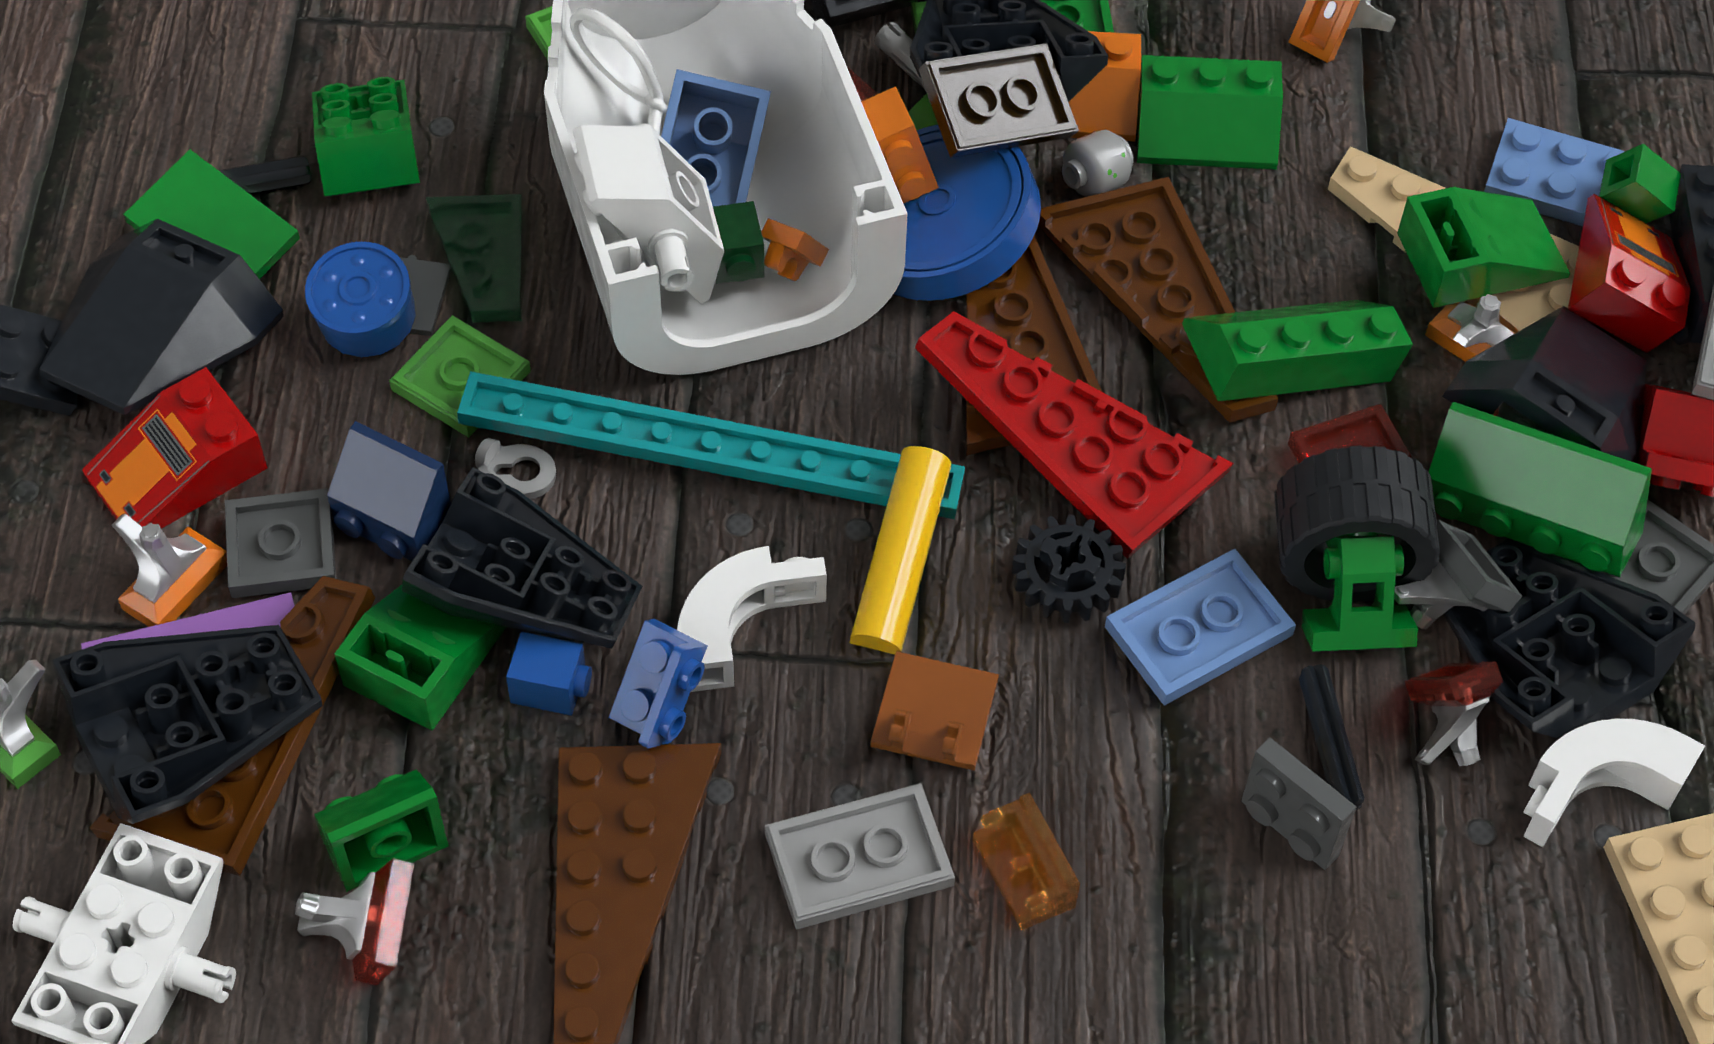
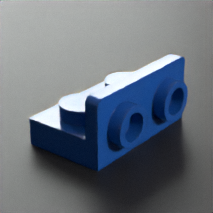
(658, 683)

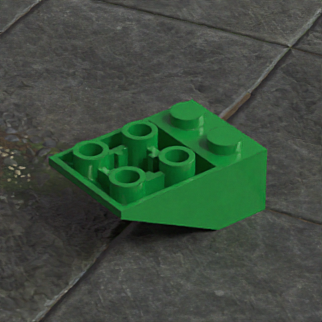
(364, 136)
(1477, 244)
(413, 656)

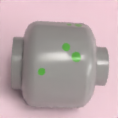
(1097, 163)

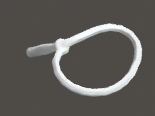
(654, 97)

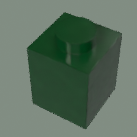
(741, 242)

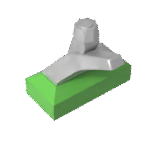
(23, 744)

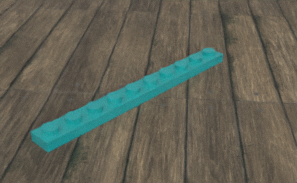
(687, 440)

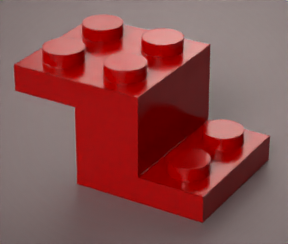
(1678, 438)

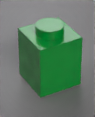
(1640, 183)

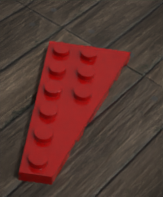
(1075, 435)

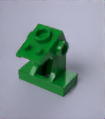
(1361, 559)

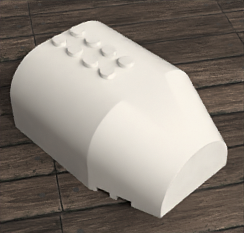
(811, 172)

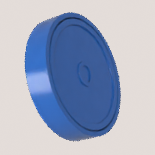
(970, 224)

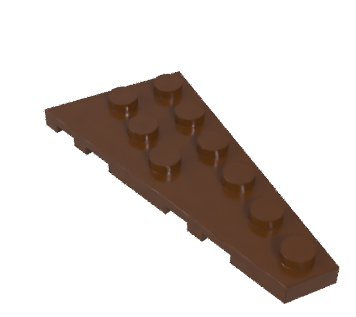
(1033, 319)
(236, 808)

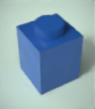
(548, 674)

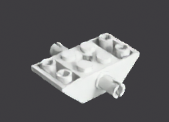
(655, 198)
(125, 944)

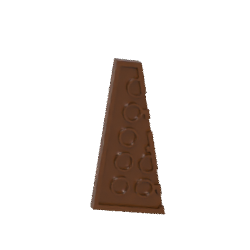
(1152, 268)
(618, 858)

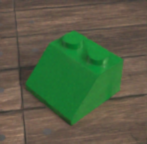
(384, 823)

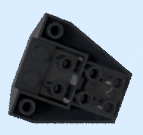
(986, 26)
(155, 315)
(1564, 380)
(519, 568)
(1573, 642)
(181, 710)

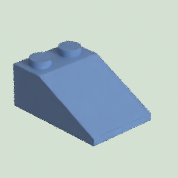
(717, 131)

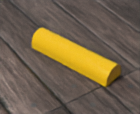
(901, 550)

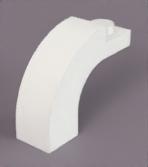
(738, 591)
(1609, 753)

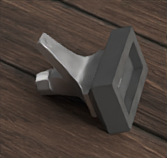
(1461, 578)

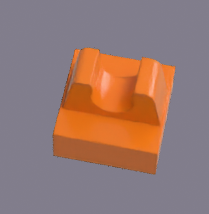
(790, 250)

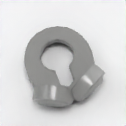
(493, 456)

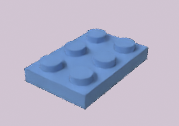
(1549, 169)
(1199, 626)

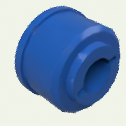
(361, 298)

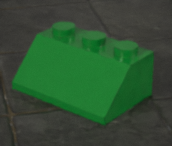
(1209, 112)

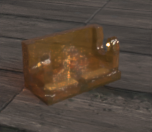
(1026, 862)

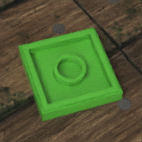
(440, 369)

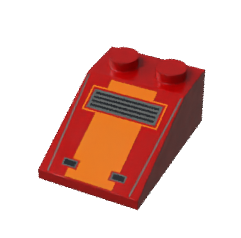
(1628, 277)
(177, 454)

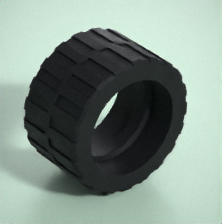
(1354, 493)

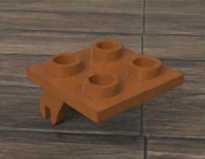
(935, 710)

